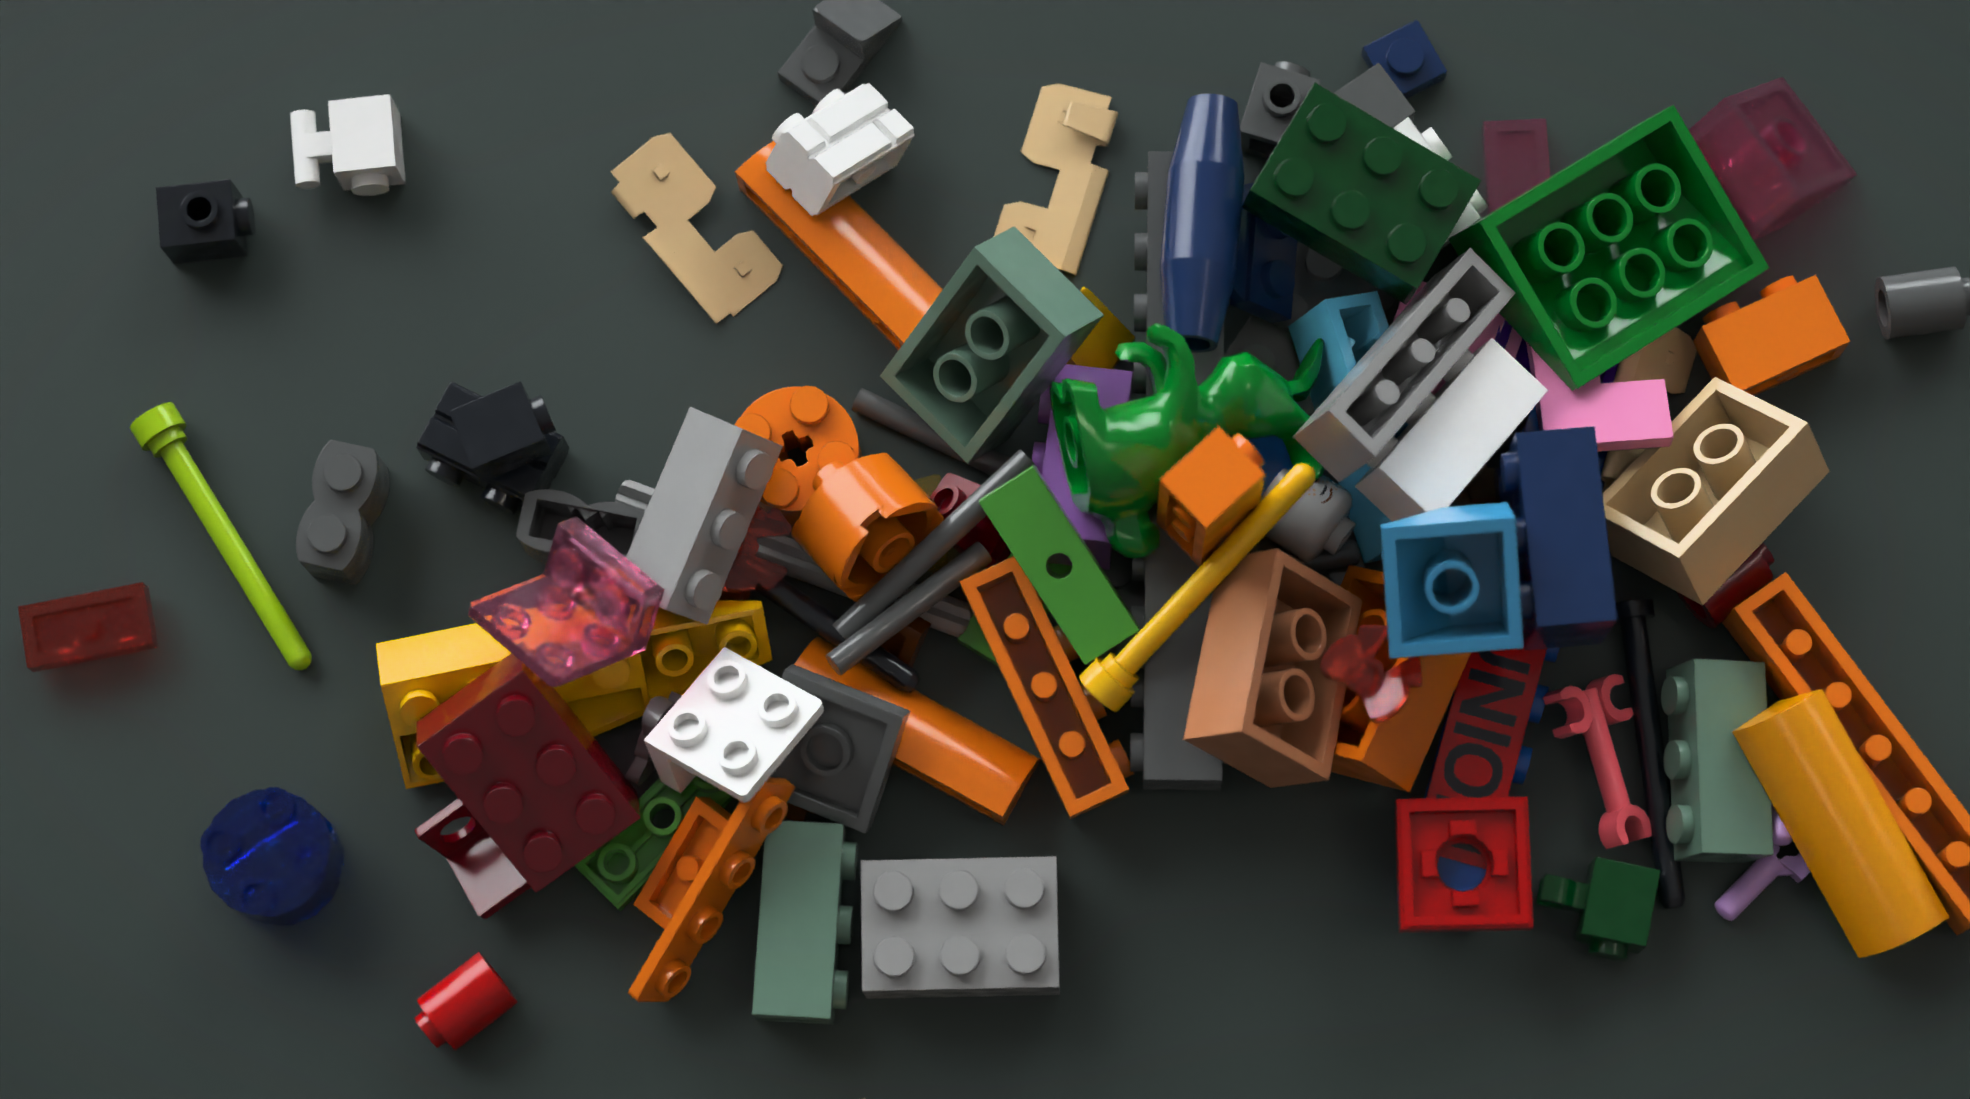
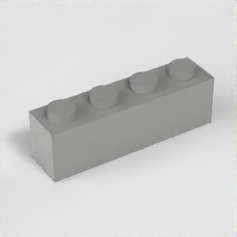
(1404, 365)

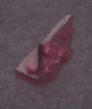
(578, 613)

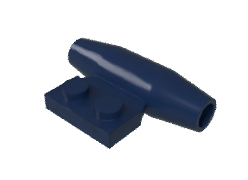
(1208, 239)

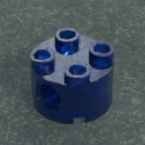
(272, 857)

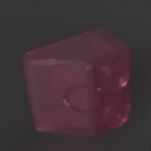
(1770, 156)

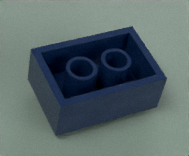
(1561, 536)

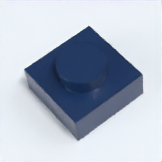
(1407, 58)

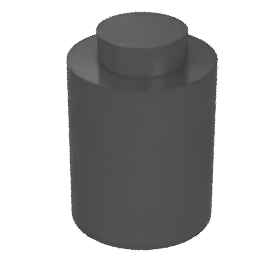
(1922, 302)

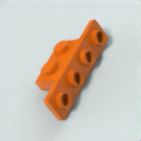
(697, 878)

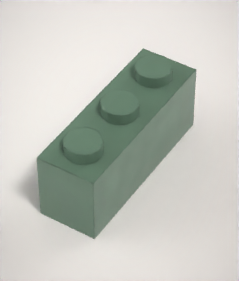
(1715, 795)
(803, 923)

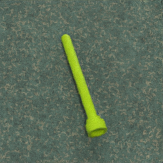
(162, 434)

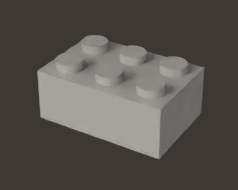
(960, 927)

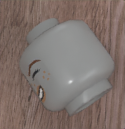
(1314, 521)

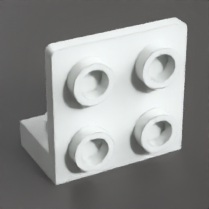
(731, 727)

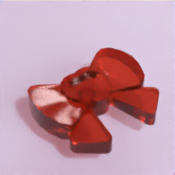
(749, 570)
(1354, 663)

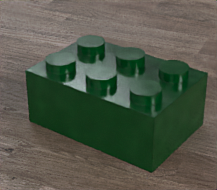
(1360, 193)

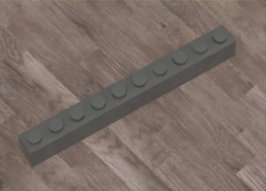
(1170, 673)

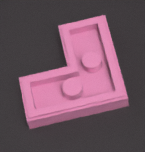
(1623, 412)

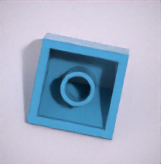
(1452, 581)

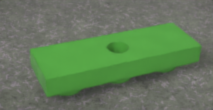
(1082, 598)
(628, 859)

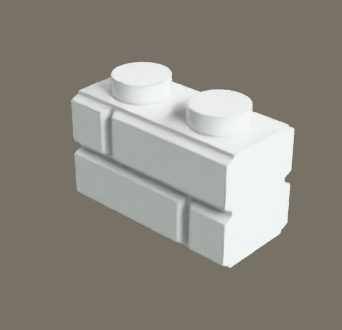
(838, 147)

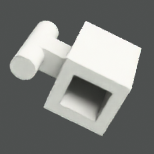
(361, 144)

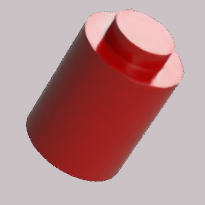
(464, 1003)

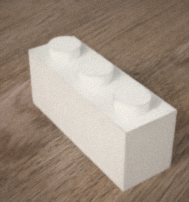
(1452, 434)

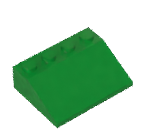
(1616, 249)

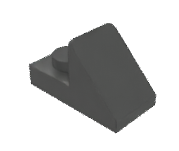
(838, 46)

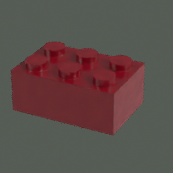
(527, 771)

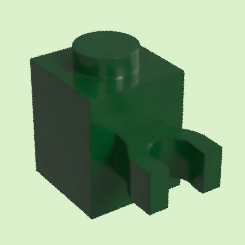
(1611, 904)

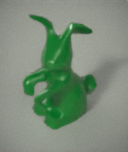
(1125, 449)

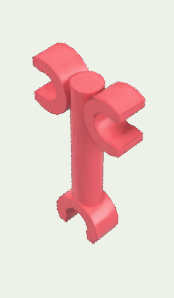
(1591, 714)

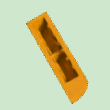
(1840, 823)

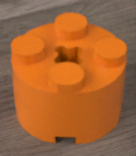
(804, 420)
(863, 521)

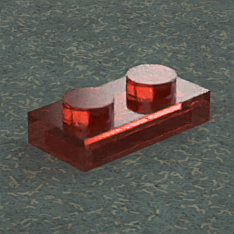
(87, 627)

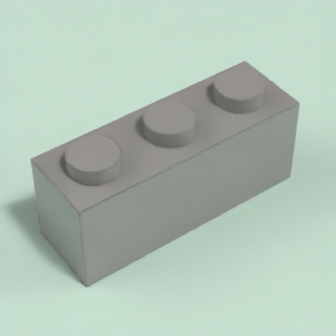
(702, 511)

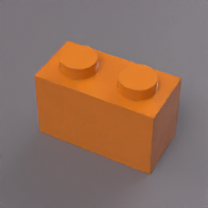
(1773, 337)

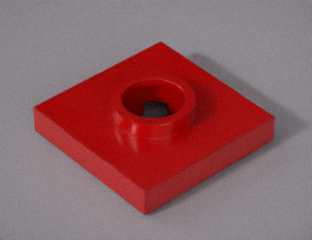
(1493, 827)

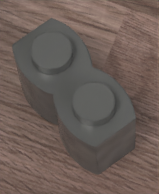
(547, 507)
(336, 528)

